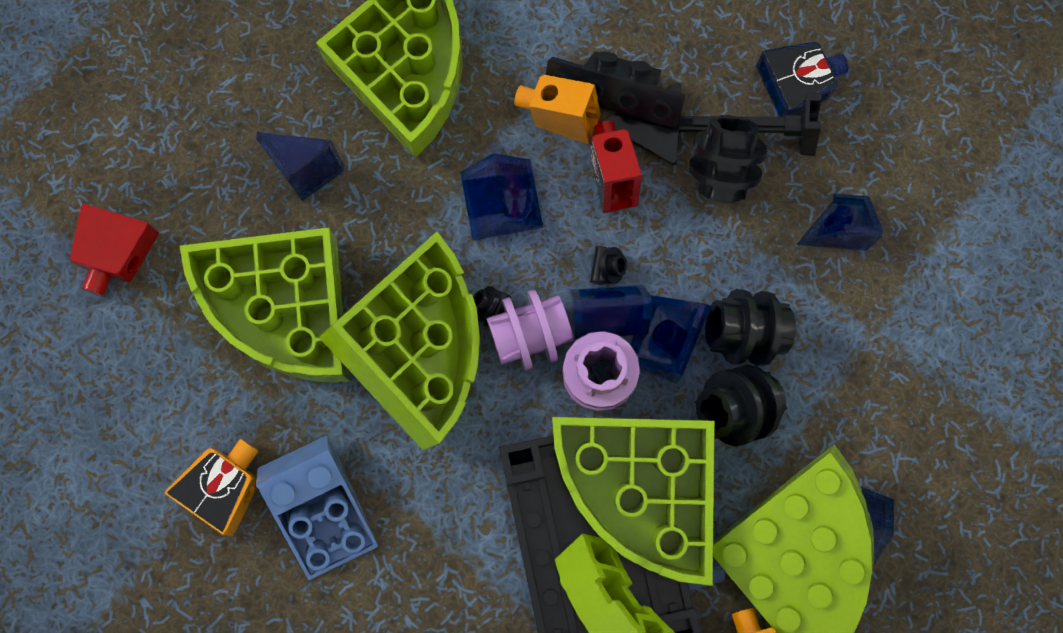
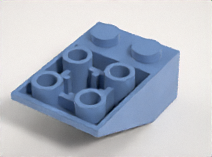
(316, 507)

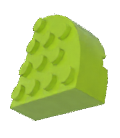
(400, 64)
(273, 298)
(414, 342)
(644, 488)
(805, 550)

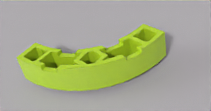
(600, 590)

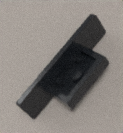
(624, 86)

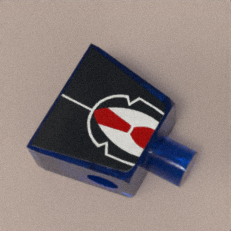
(799, 70)

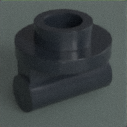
(608, 265)
(489, 303)

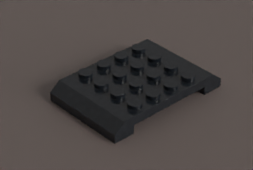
(550, 522)

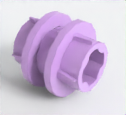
(530, 329)
(590, 350)

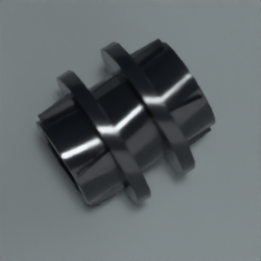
(727, 158)
(750, 327)
(742, 403)

